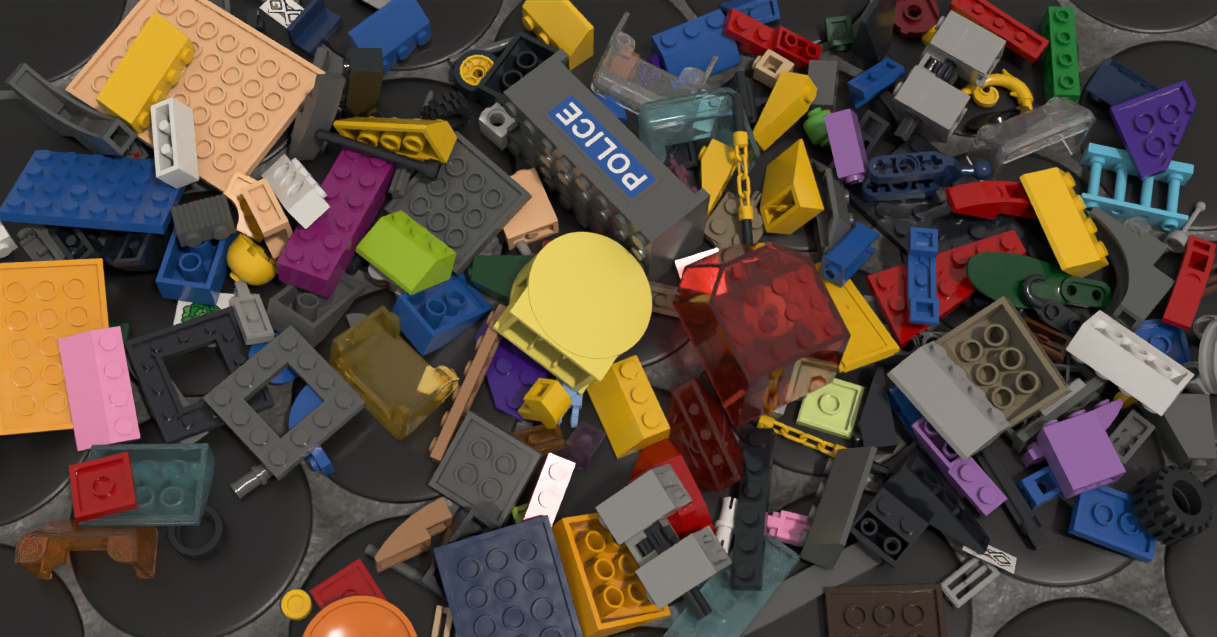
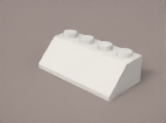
(1129, 362)

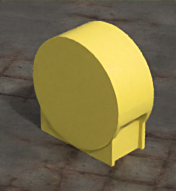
(578, 307)

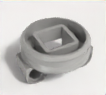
(1206, 368)

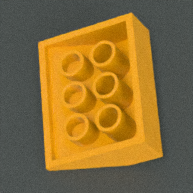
(602, 578)

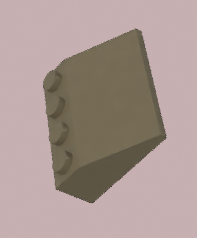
(1005, 361)

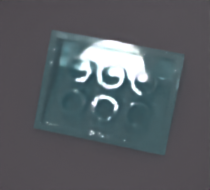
(168, 481)

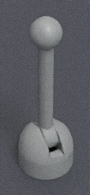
(1178, 239)

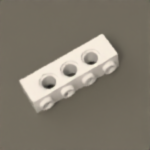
(296, 190)

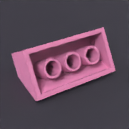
(98, 388)

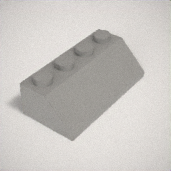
(949, 400)

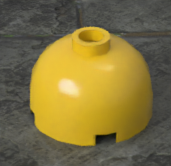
(250, 262)

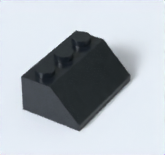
(515, 62)

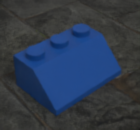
(395, 28)
(695, 45)

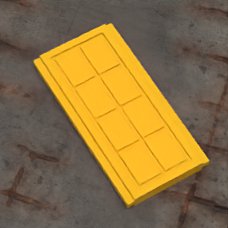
(868, 337)

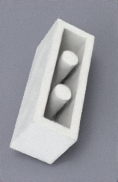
(174, 143)

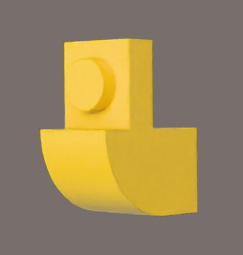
(545, 403)

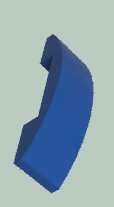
(921, 276)

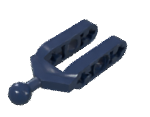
(947, 173)

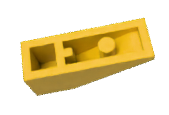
(785, 106)
(716, 170)

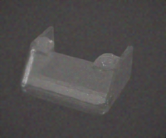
(633, 81)
(1031, 131)

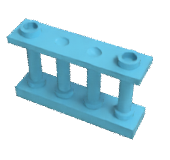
(1118, 160)

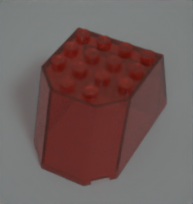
(761, 326)

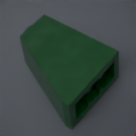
(496, 274)

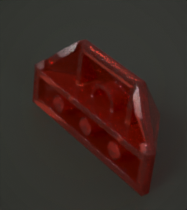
(704, 437)

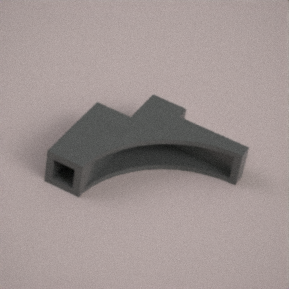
(69, 117)
(1133, 259)

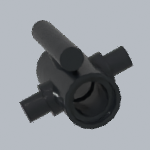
(751, 103)

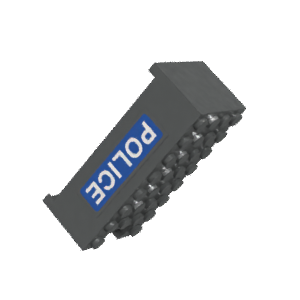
(602, 168)

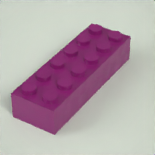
(321, 253)

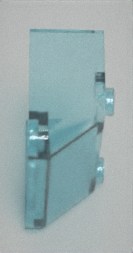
(690, 119)

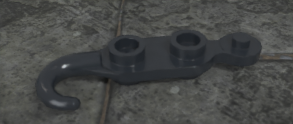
(1051, 311)

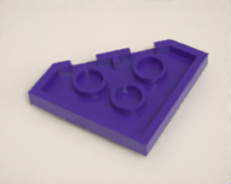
(1154, 126)
(511, 376)

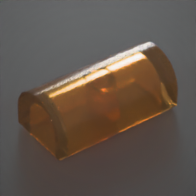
(542, 438)

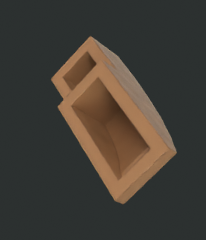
(414, 535)

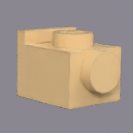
(769, 67)

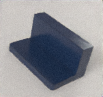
(313, 27)

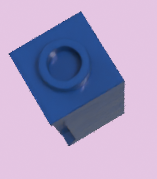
(848, 255)

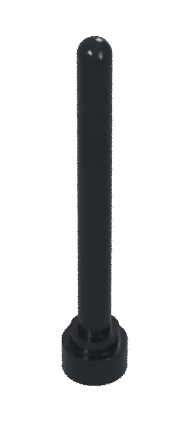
(428, 168)

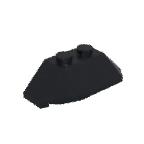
(135, 250)

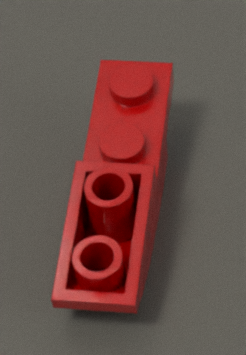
(758, 38)
(990, 198)
(1189, 283)

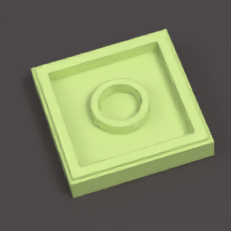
(832, 408)

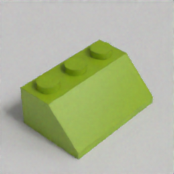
(407, 253)

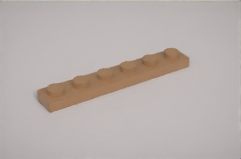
(465, 394)

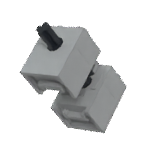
(928, 93)
(666, 563)

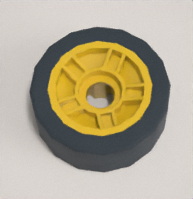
(468, 68)

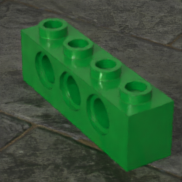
(1060, 55)

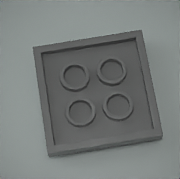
(486, 468)

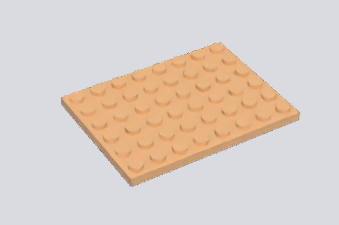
(237, 84)

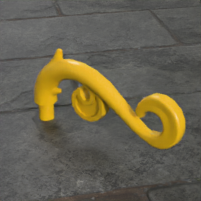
(1017, 87)

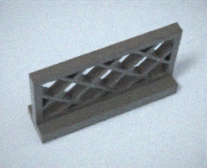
(1094, 388)

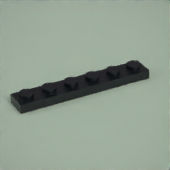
(753, 510)

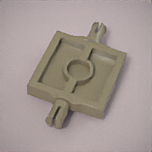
(724, 227)

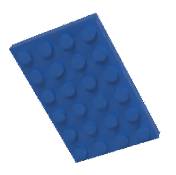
(91, 193)

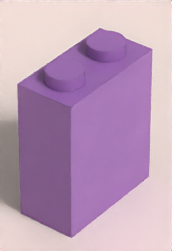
(847, 146)
(1080, 453)

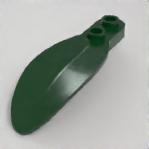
(1004, 273)

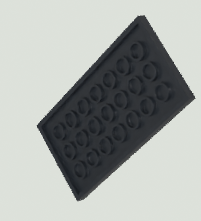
(933, 212)

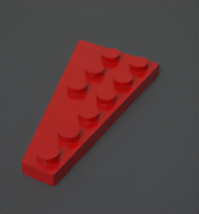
(951, 284)

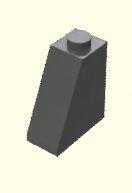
(1188, 430)

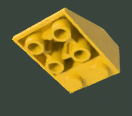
(789, 192)

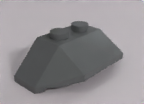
(834, 220)

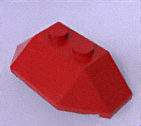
(695, 514)

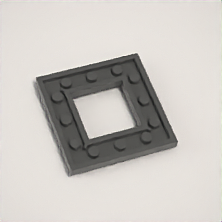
(284, 453)

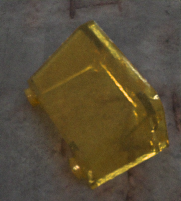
(389, 374)

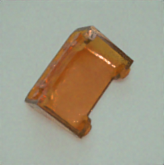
(51, 542)

